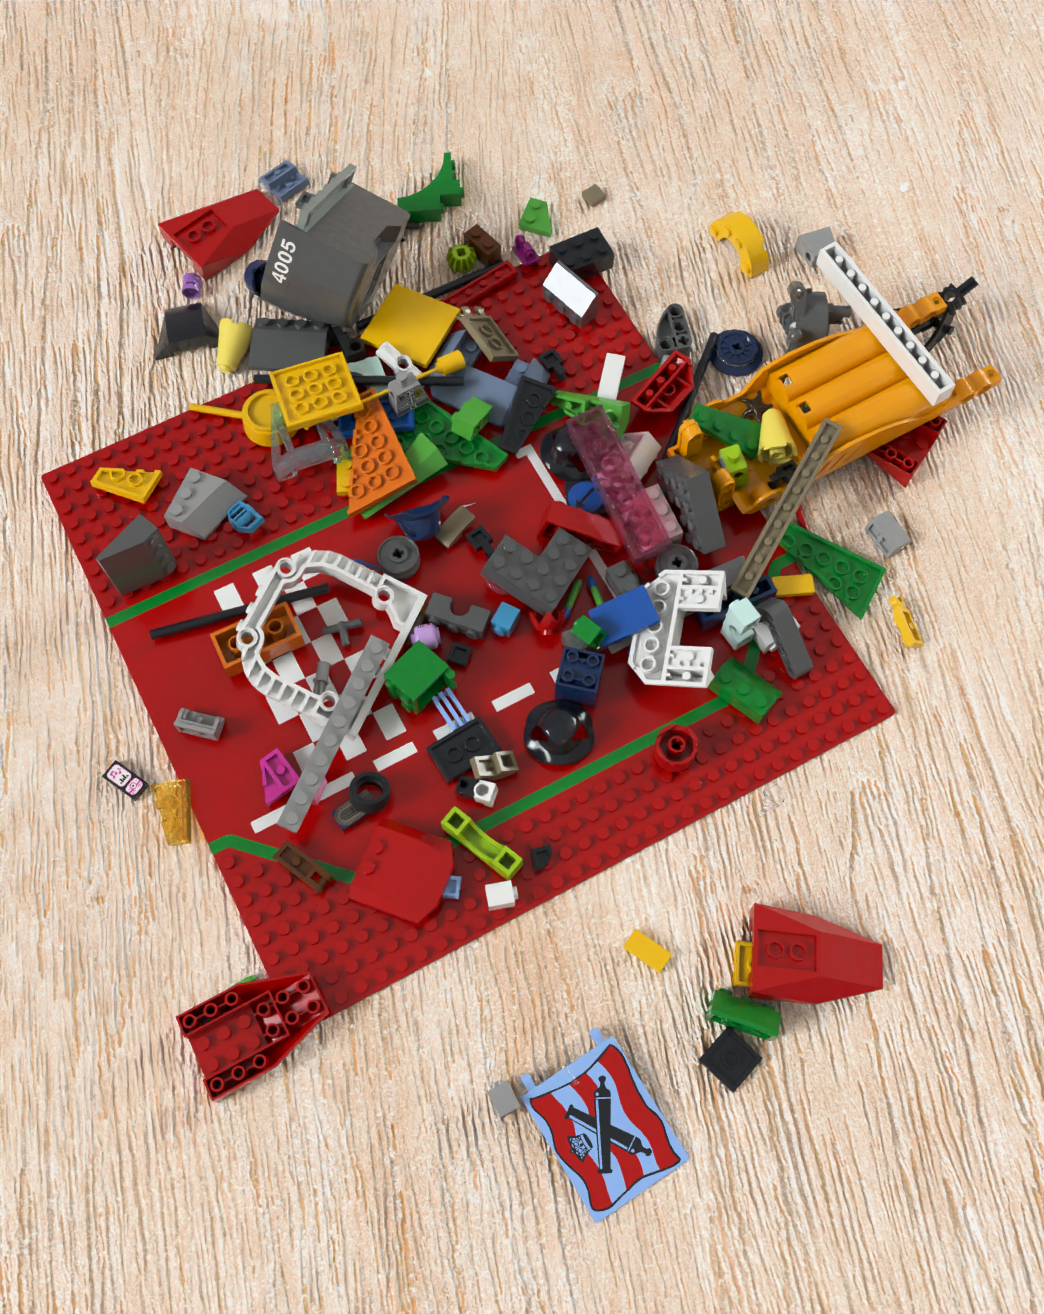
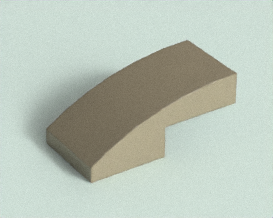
(454, 526)

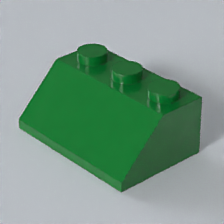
(744, 689)
(743, 1014)

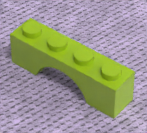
(474, 839)

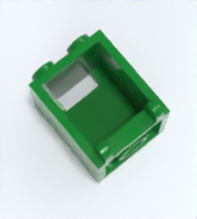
(418, 678)

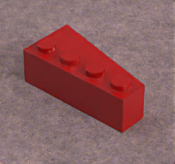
(584, 526)

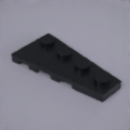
(525, 411)

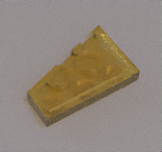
(175, 808)

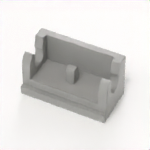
(887, 534)
(199, 724)

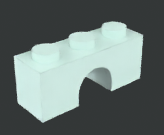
(739, 623)

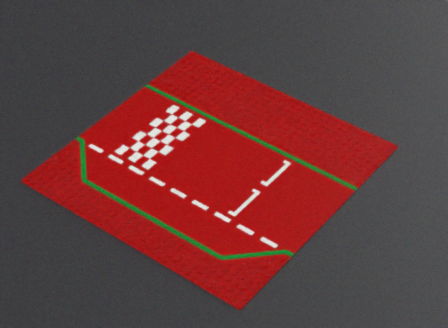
(586, 810)

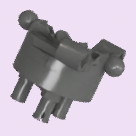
(808, 315)

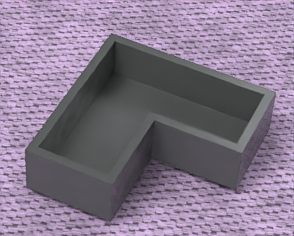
(692, 492)
(537, 579)

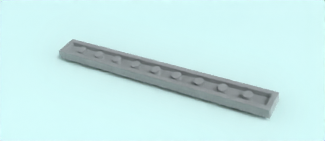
(333, 735)

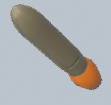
(419, 621)

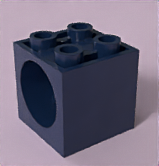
(579, 676)

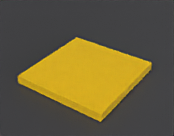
(411, 324)
(315, 391)

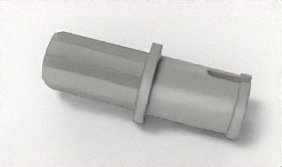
(321, 678)

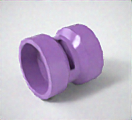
(191, 286)

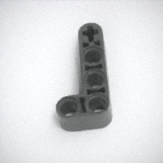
(786, 636)

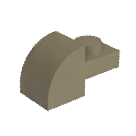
(494, 766)

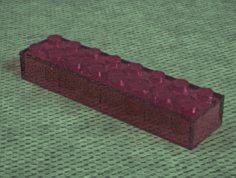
(618, 485)

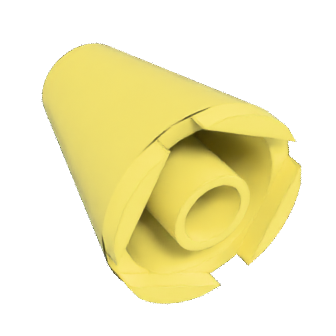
(232, 344)
(775, 439)

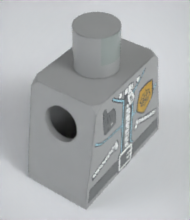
(406, 393)

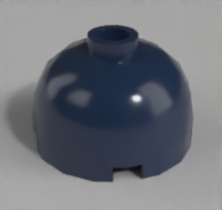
(253, 276)

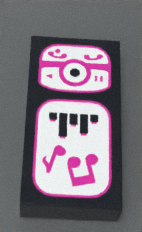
(125, 780)

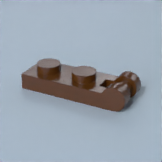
(302, 866)

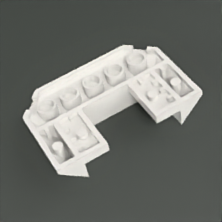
(656, 650)

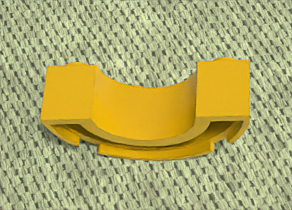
(745, 238)

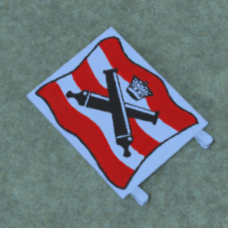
(604, 1128)

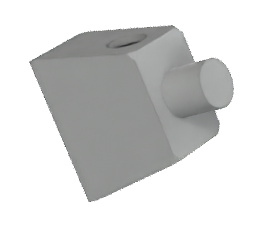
(809, 244)

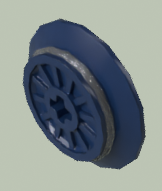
(737, 363)

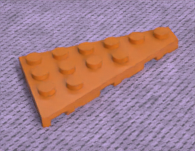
(378, 458)

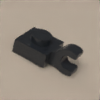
(553, 362)
(783, 473)
(481, 540)

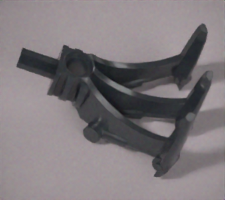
(943, 326)

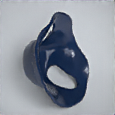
(421, 522)

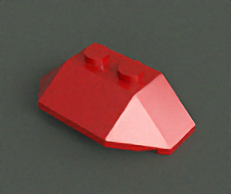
(667, 386)

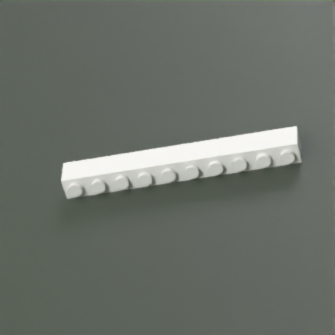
(885, 324)

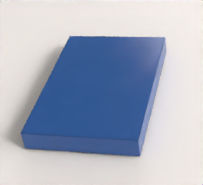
(625, 615)

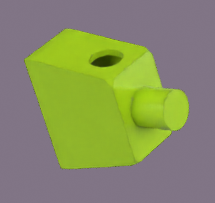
(734, 462)

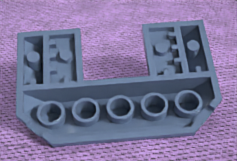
(481, 385)

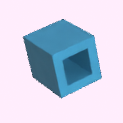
(505, 619)

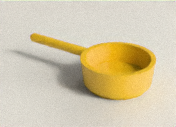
(255, 416)

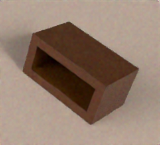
(485, 247)

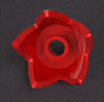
(549, 623)

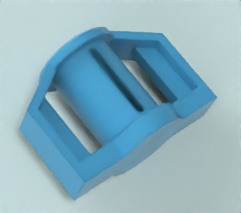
(244, 518)

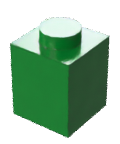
(589, 631)

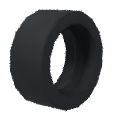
(369, 805)

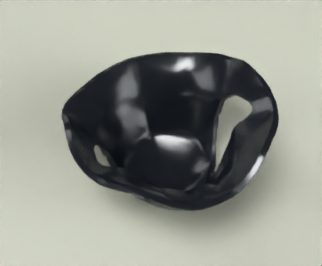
(555, 454)
(559, 722)

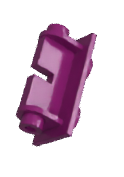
(525, 251)

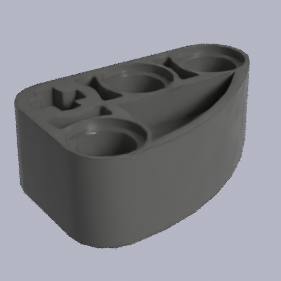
(672, 332)

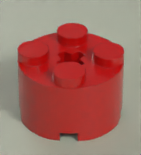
(678, 737)

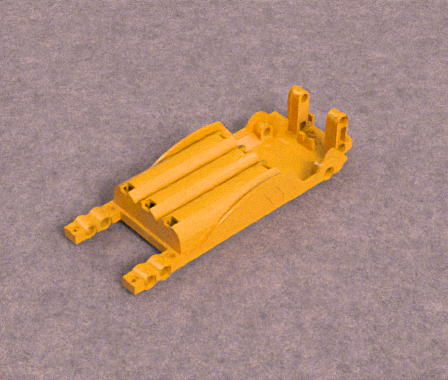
(839, 378)

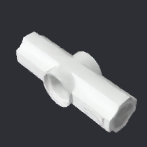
(393, 358)

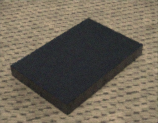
(456, 749)

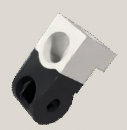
(477, 790)

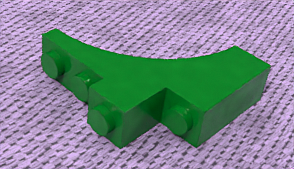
(440, 193)

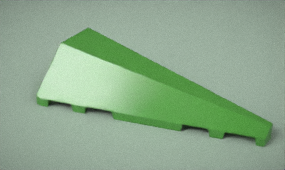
(575, 404)
(424, 460)

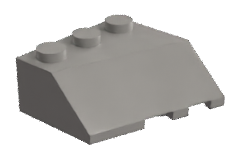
(201, 503)

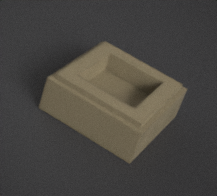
(593, 195)

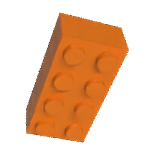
(280, 637)

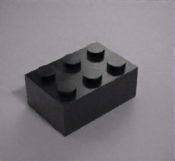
(584, 253)

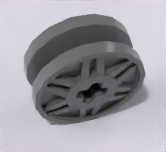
(401, 548)
(678, 558)

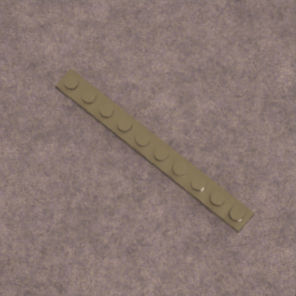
(785, 508)

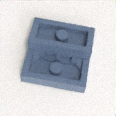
(284, 181)

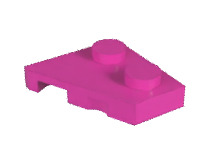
(277, 776)

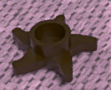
(755, 407)

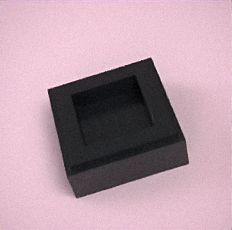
(459, 655)

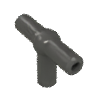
(342, 628)

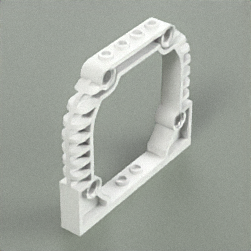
(402, 607)

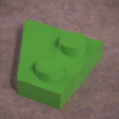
(536, 218)

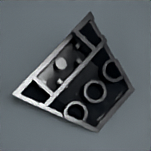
(185, 329)

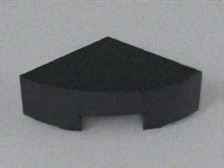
(541, 857)

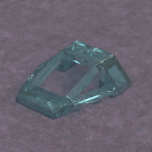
(307, 455)

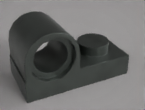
(349, 346)

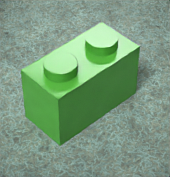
(471, 418)

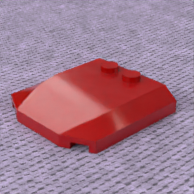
(403, 871)

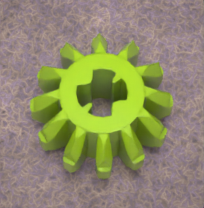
(461, 257)

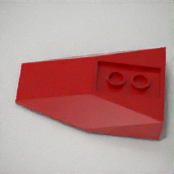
(220, 231)
(905, 453)
(809, 958)
(251, 1029)

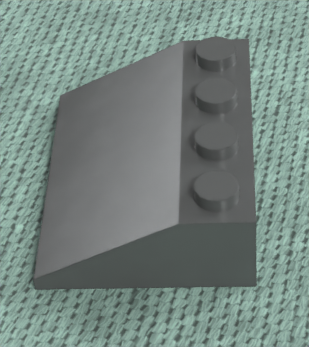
(287, 343)
(137, 557)

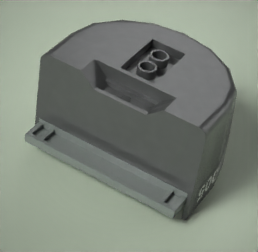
(334, 254)

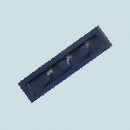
(763, 590)

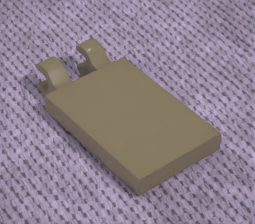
(487, 335)

